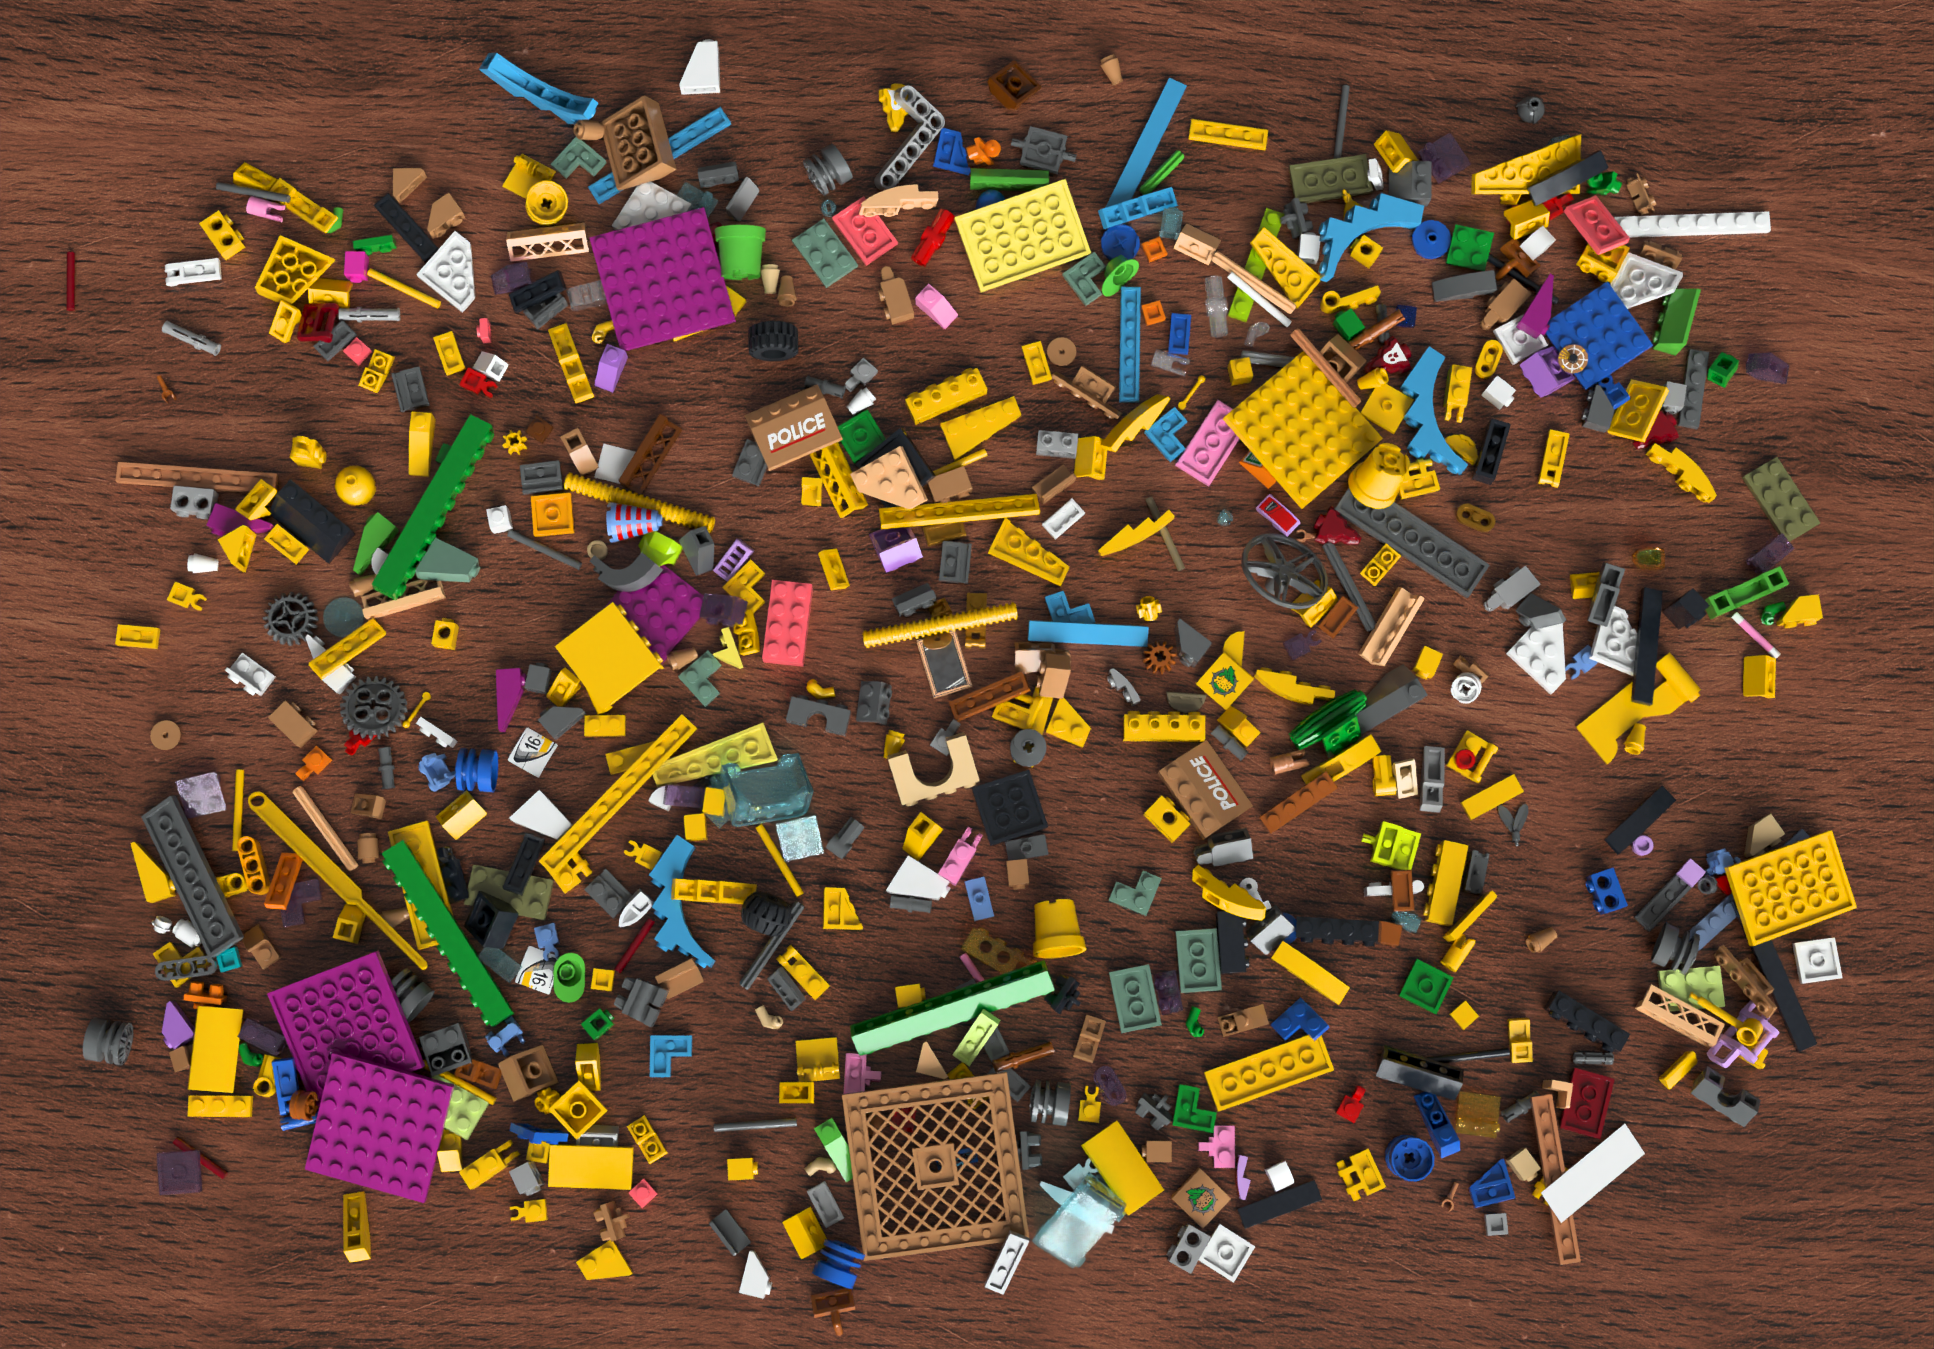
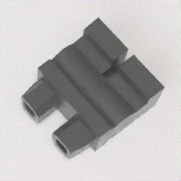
(639, 1000)

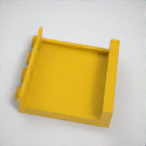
(609, 655)

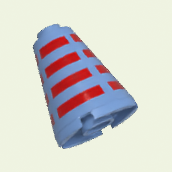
(631, 521)

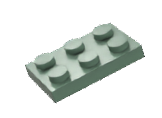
(824, 253)
(1198, 960)
(1135, 998)

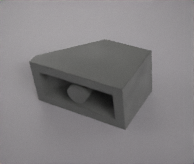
(1539, 613)
(560, 719)

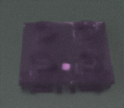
(1445, 157)
(201, 794)
(1168, 992)

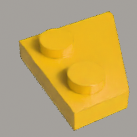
(1068, 724)
(838, 910)
(604, 1263)

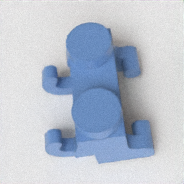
(436, 771)
(1718, 861)
(505, 1035)

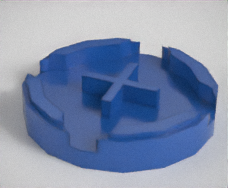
(1120, 241)

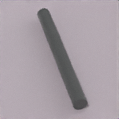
(1341, 121)
(253, 192)
(544, 549)
(748, 1125)

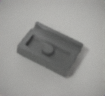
(410, 389)
(750, 464)
(541, 477)
(955, 562)
(608, 893)

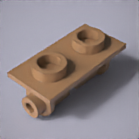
(1645, 201)
(1666, 257)

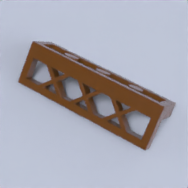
(643, 451)

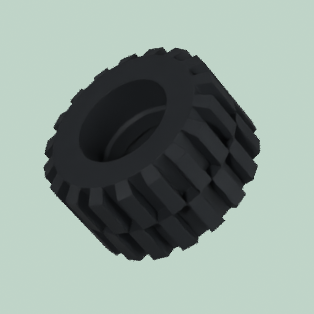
(773, 341)

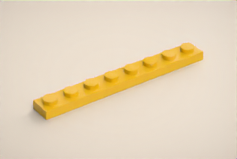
(959, 511)

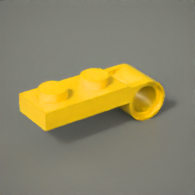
(1352, 301)

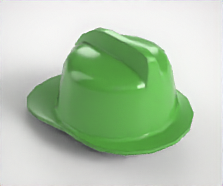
(1117, 273)
(569, 977)

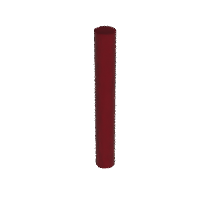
(70, 299)
(634, 945)
(203, 1159)

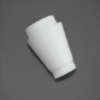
(861, 401)
(200, 563)

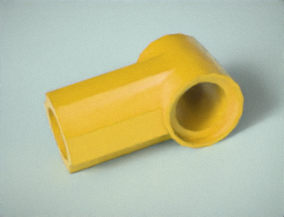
(1383, 780)
(266, 1075)

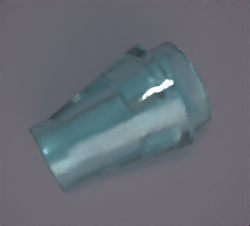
(1408, 921)

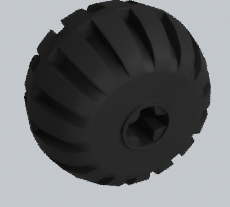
(766, 913)

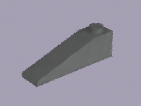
(1389, 697)

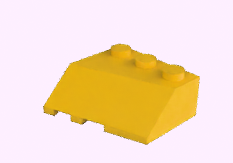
(291, 271)

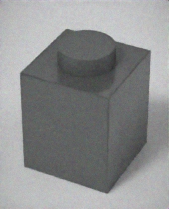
(538, 678)

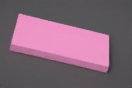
(1209, 446)

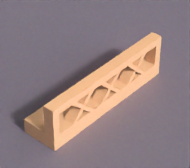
(547, 234)
(404, 602)
(1390, 627)
(1676, 1023)

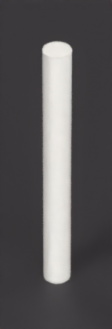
(1259, 299)

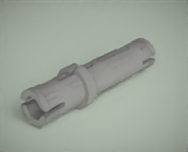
(369, 314)
(211, 347)

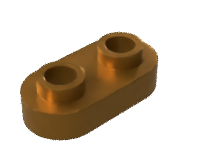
(1475, 517)

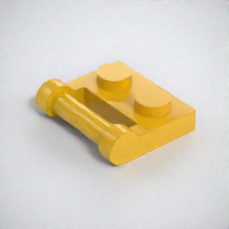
(1017, 715)
(1473, 743)

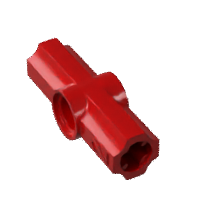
(933, 237)

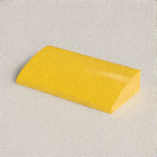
(215, 1049)
(1122, 1167)

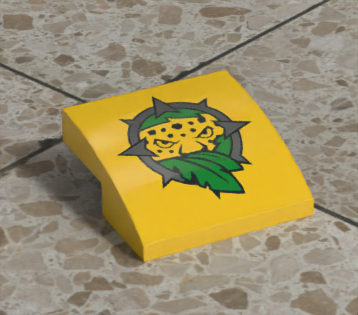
(1225, 681)

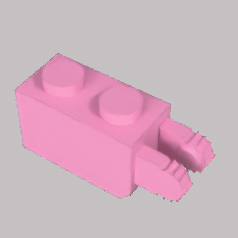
(959, 858)

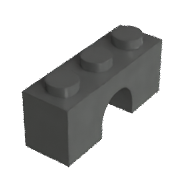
(802, 709)
(1737, 1107)

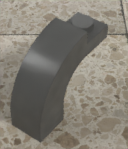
(629, 579)

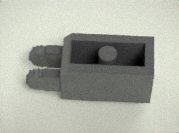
(1225, 848)

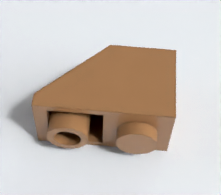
(444, 215)
(579, 452)
(1243, 1020)

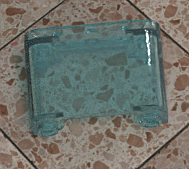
(766, 792)
(1080, 1222)

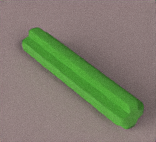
(1162, 172)

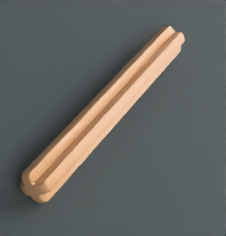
(1255, 283)
(325, 828)

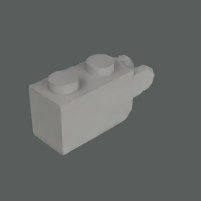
(1512, 590)

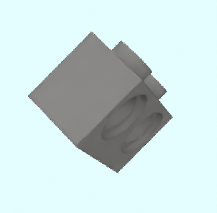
(1057, 444)
(195, 498)
(527, 1178)
(1193, 1251)

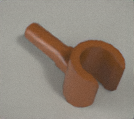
(166, 391)

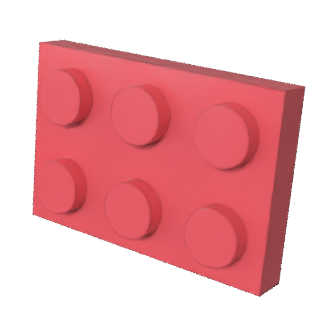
(1596, 225)
(865, 234)

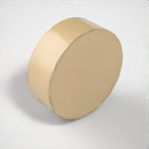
(598, 549)

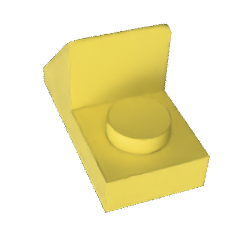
(730, 654)

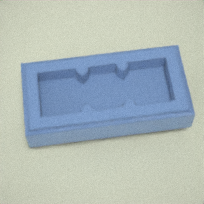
(979, 899)

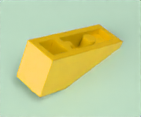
(421, 443)
(154, 879)
(356, 1227)

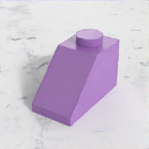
(610, 367)
(176, 1026)

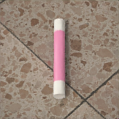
(1756, 635)

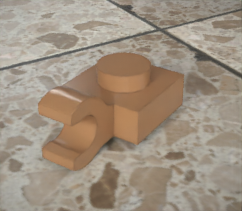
(1462, 664)

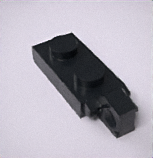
(452, 875)

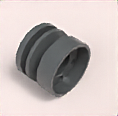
(827, 169)
(1675, 948)
(411, 998)
(108, 1041)
(1050, 1102)

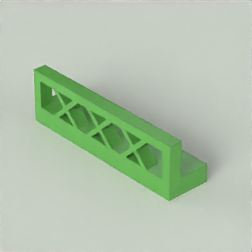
(1008, 179)

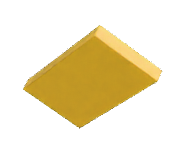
(590, 1166)

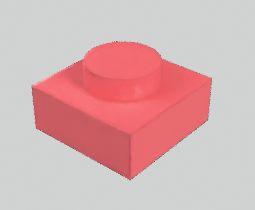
(484, 330)
(357, 351)
(643, 1193)

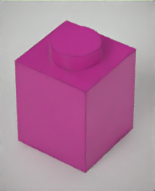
(356, 266)

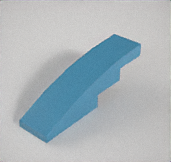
(1137, 208)

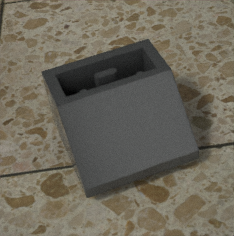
(446, 1049)

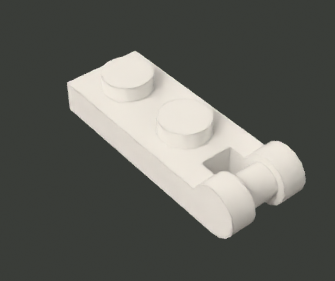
(193, 271)
(1376, 889)

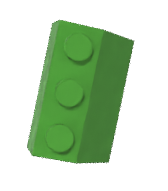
(1675, 320)

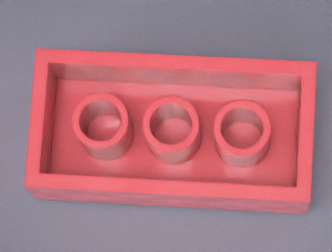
(787, 623)

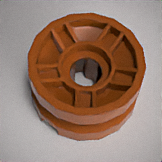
(303, 1105)

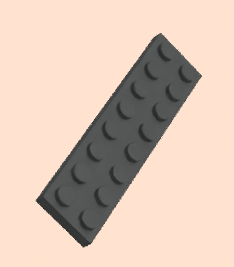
(1417, 543)
(192, 877)

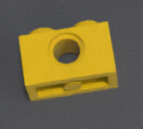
(1169, 830)

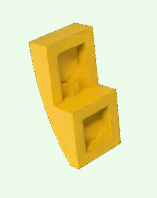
(1519, 1040)

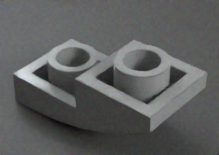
(1119, 682)

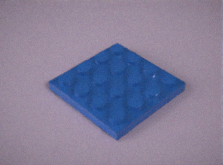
(1603, 329)

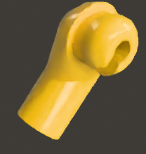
(601, 330)
(819, 692)

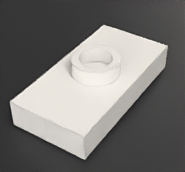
(1375, 174)
(1063, 518)

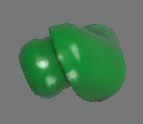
(1770, 611)
(1192, 1023)
(248, 1057)

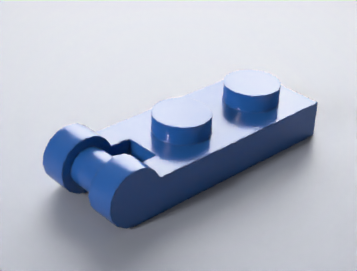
(285, 1082)

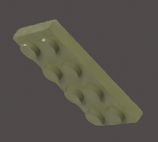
(1328, 178)
(1781, 499)
(531, 904)

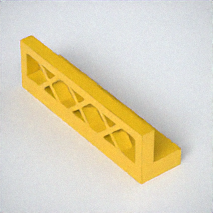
(840, 473)

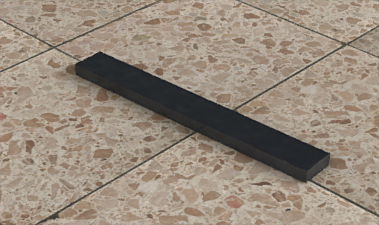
(1783, 992)

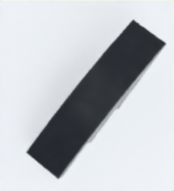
(1567, 178)
(1639, 820)

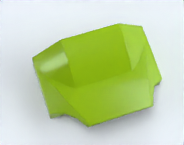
(660, 548)

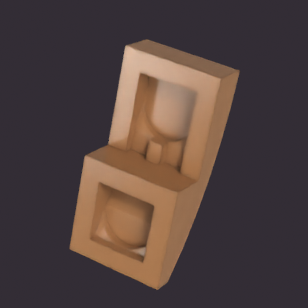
(1089, 1038)

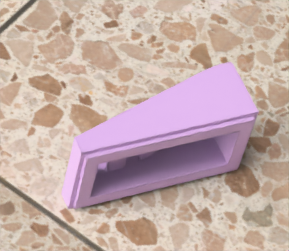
(733, 549)

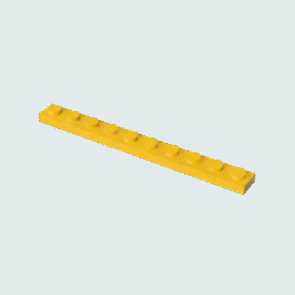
(617, 795)

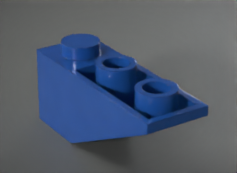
(1437, 1124)

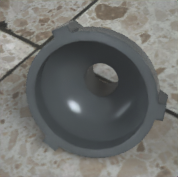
(1528, 112)

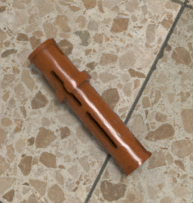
(1376, 330)
(1022, 1057)

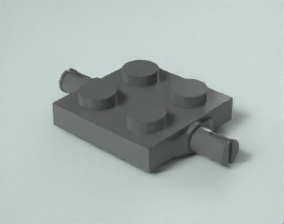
(1043, 150)

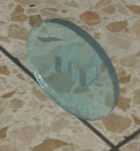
(343, 617)

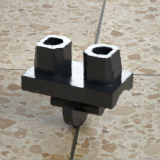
(1067, 995)

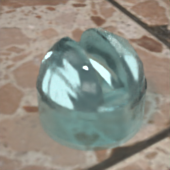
(824, 208)
(1223, 518)

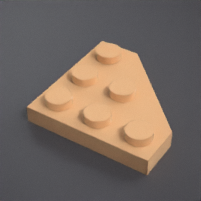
(891, 480)

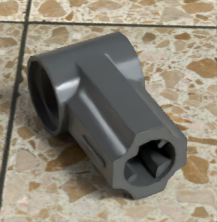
(842, 842)

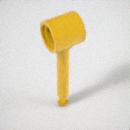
(1743, 1035)

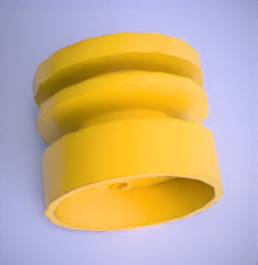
(550, 192)

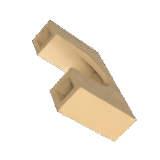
(960, 774)

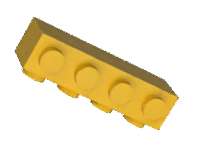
(945, 396)
(1164, 727)
(1446, 883)

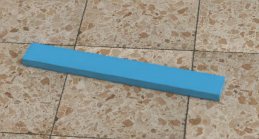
(1148, 142)
(679, 143)

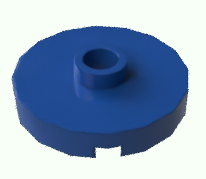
(1427, 248)

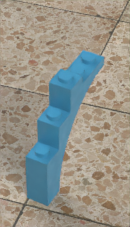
(545, 97)
(1383, 212)
(1421, 414)
(675, 929)

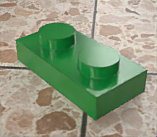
(382, 244)

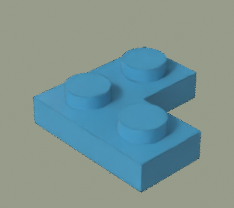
(1162, 434)
(1060, 610)
(662, 1049)

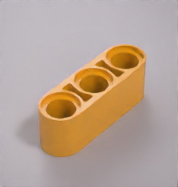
(247, 858)

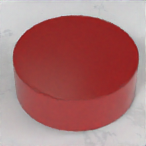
(1464, 759)

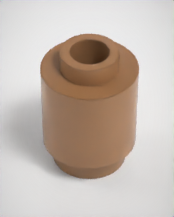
(588, 130)
(368, 847)

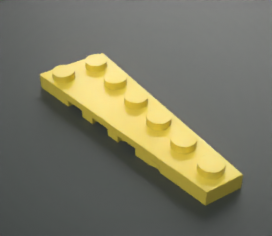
(743, 748)

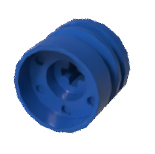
(472, 769)
(1421, 1157)
(838, 1263)

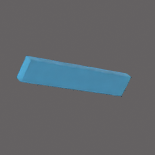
(1129, 344)
(1087, 633)

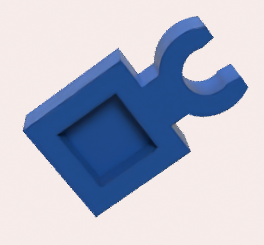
(1615, 393)

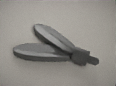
(1515, 824)

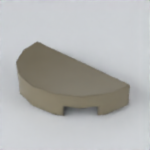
(1185, 701)

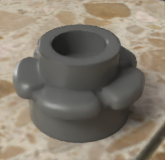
(1703, 886)

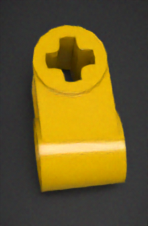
(227, 884)

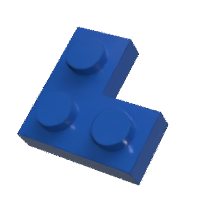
(1300, 1016)
(537, 1135)

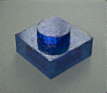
(1409, 314)

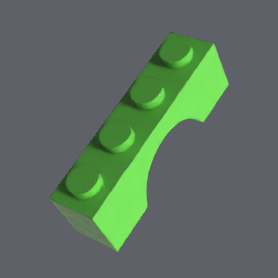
(1746, 592)

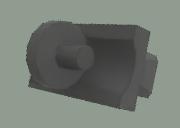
(1294, 218)
(1157, 1106)
(1027, 1140)

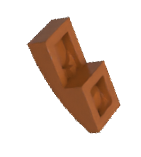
(480, 1073)

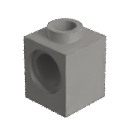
(1675, 398)

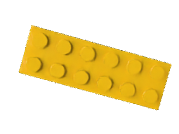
(423, 847)
(1268, 1071)

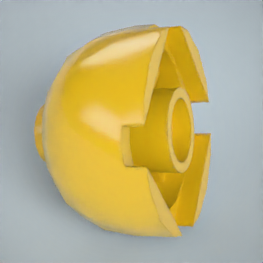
(355, 485)

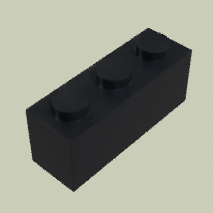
(1491, 451)
(1686, 609)
(1231, 943)

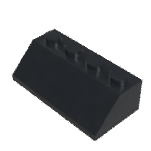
(310, 521)

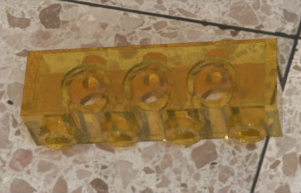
(972, 947)

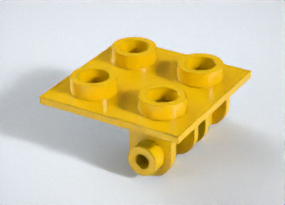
(526, 174)
(817, 1059)

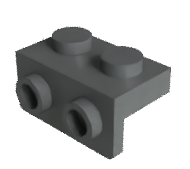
(718, 174)
(914, 599)
(874, 702)

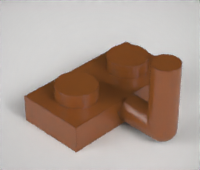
(1518, 259)
(832, 1304)

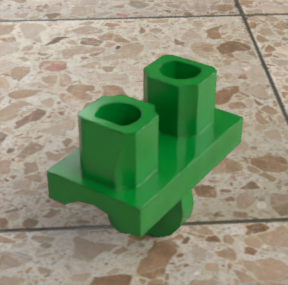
(1604, 183)

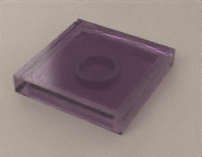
(179, 1172)

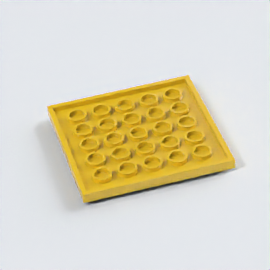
(1302, 429)

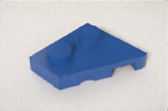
(951, 153)
(1492, 1186)

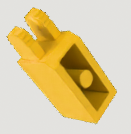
(1457, 391)
(307, 452)
(487, 1166)

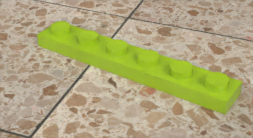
(1242, 302)

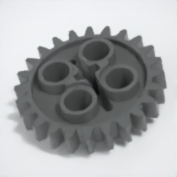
(376, 691)

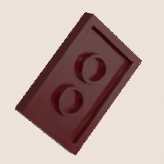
(1588, 1103)

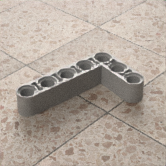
(912, 140)

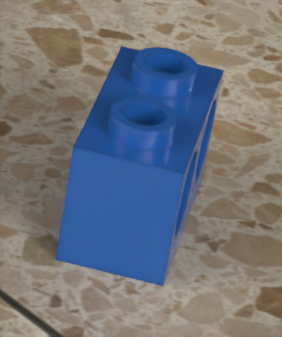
(1611, 889)

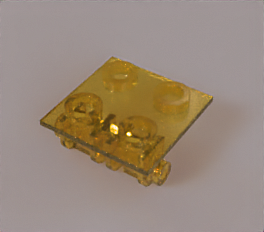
(1478, 1114)

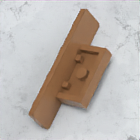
(1090, 387)
(1749, 980)

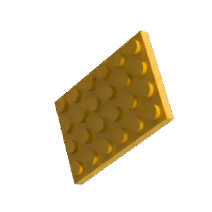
(1790, 888)

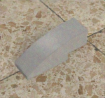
(1432, 779)

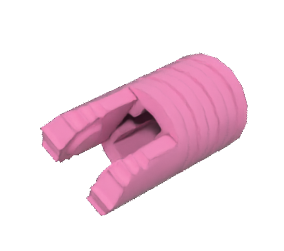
(263, 208)

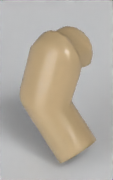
(767, 1020)
(821, 1164)

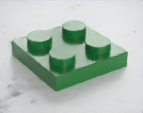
(1470, 248)
(860, 436)
(1426, 986)

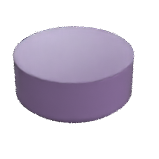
(1642, 845)

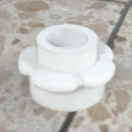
(162, 924)

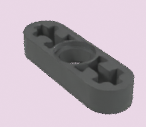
(172, 975)

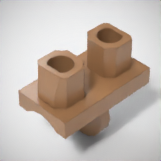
(614, 1221)

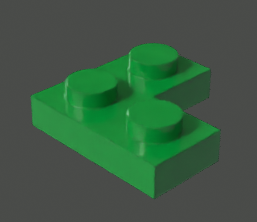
(1186, 1113)

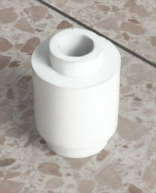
(186, 933)

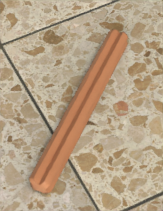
(1325, 367)

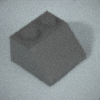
(1412, 182)
(1190, 644)

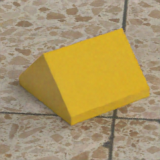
(239, 546)
(578, 1109)

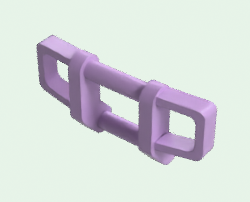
(1736, 1047)

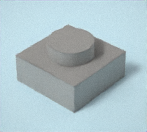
(1496, 1224)

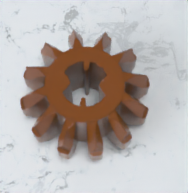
(1153, 659)

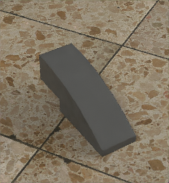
(1464, 286)
(1605, 594)

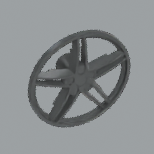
(1284, 573)

